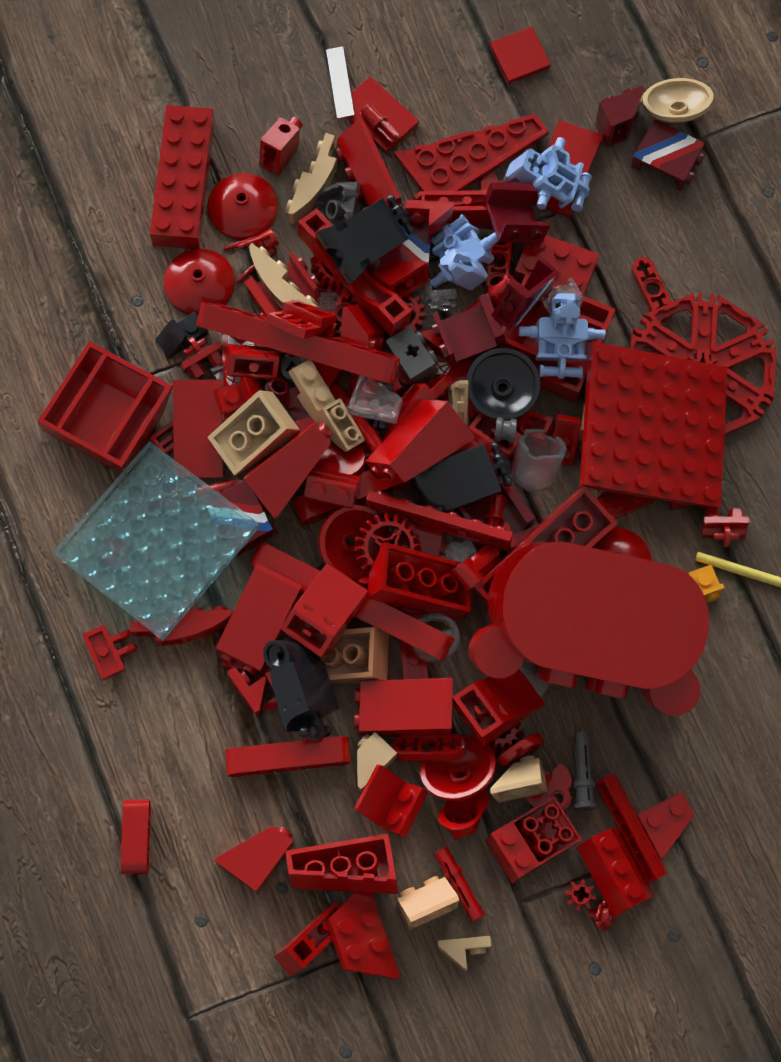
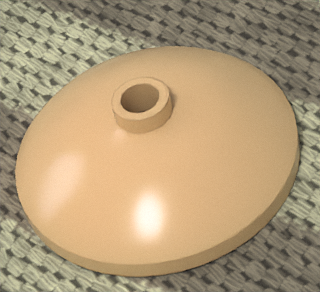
(678, 100)

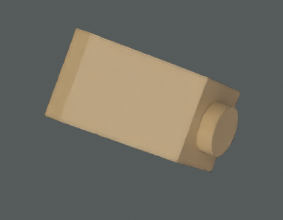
(372, 751)

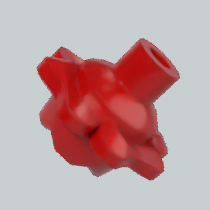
(603, 916)

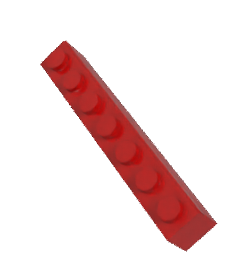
(631, 828)

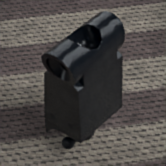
(366, 237)
(462, 478)
(300, 688)

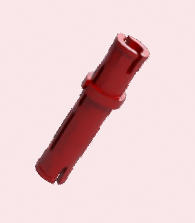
(459, 883)

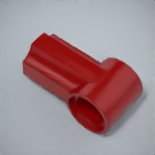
(472, 569)

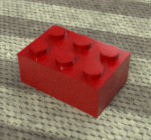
(563, 256)

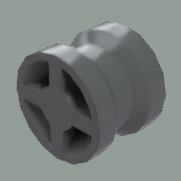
(287, 365)
(505, 430)

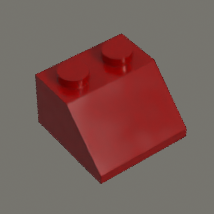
(361, 328)

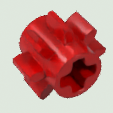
(574, 899)

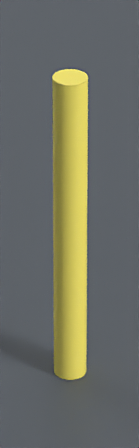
(738, 569)

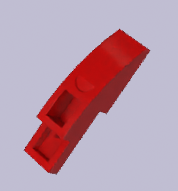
(431, 390)
(193, 626)

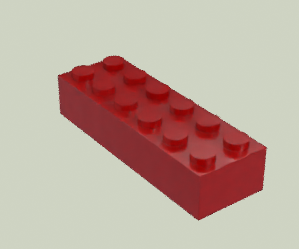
(182, 177)
(576, 521)

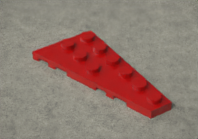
(469, 156)

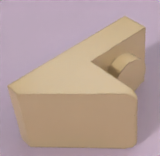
(456, 948)

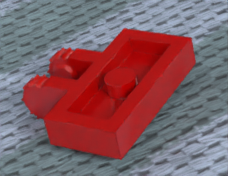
(104, 652)

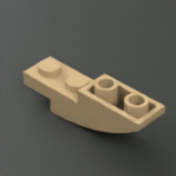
(311, 184)
(276, 278)
(322, 406)

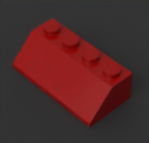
(365, 165)
(418, 582)

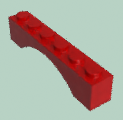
(379, 301)

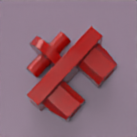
(192, 364)
(725, 527)

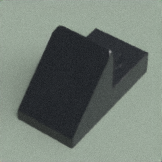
(176, 335)

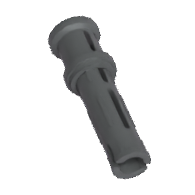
(584, 783)

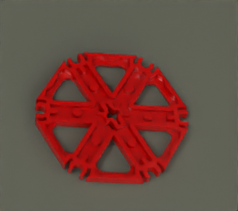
(704, 344)

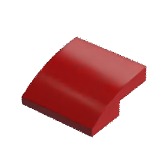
(301, 319)

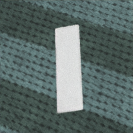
(340, 82)

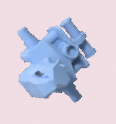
(551, 176)
(462, 254)
(562, 336)

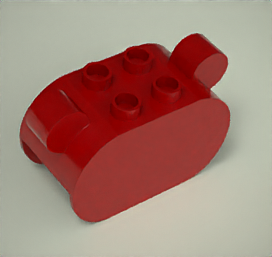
(598, 619)

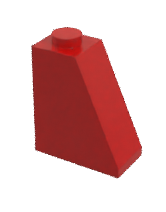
(257, 857)

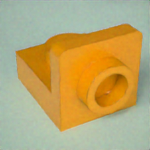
(708, 582)

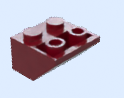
(618, 115)

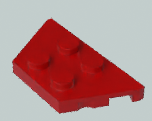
(362, 938)

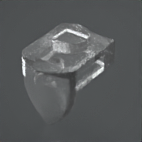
(439, 299)

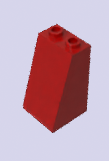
(419, 441)
(286, 468)
(258, 619)
(404, 707)

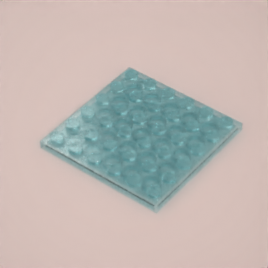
(156, 540)

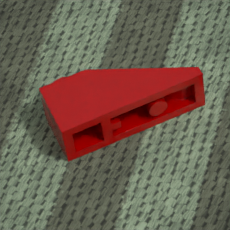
(307, 943)

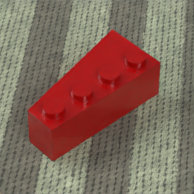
(345, 866)

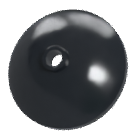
(504, 368)

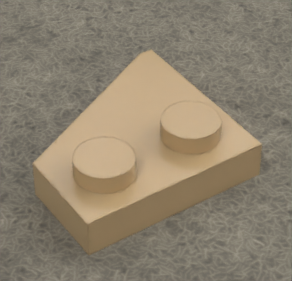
(458, 399)

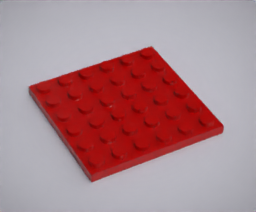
(654, 426)

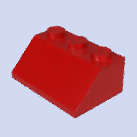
(615, 871)

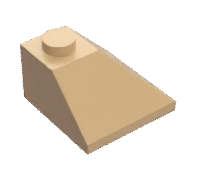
(521, 780)

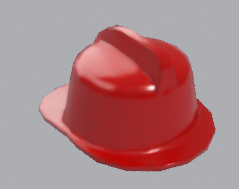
(464, 816)

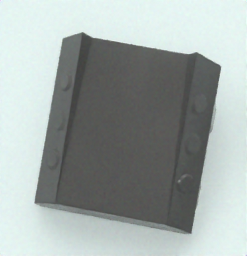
(338, 201)

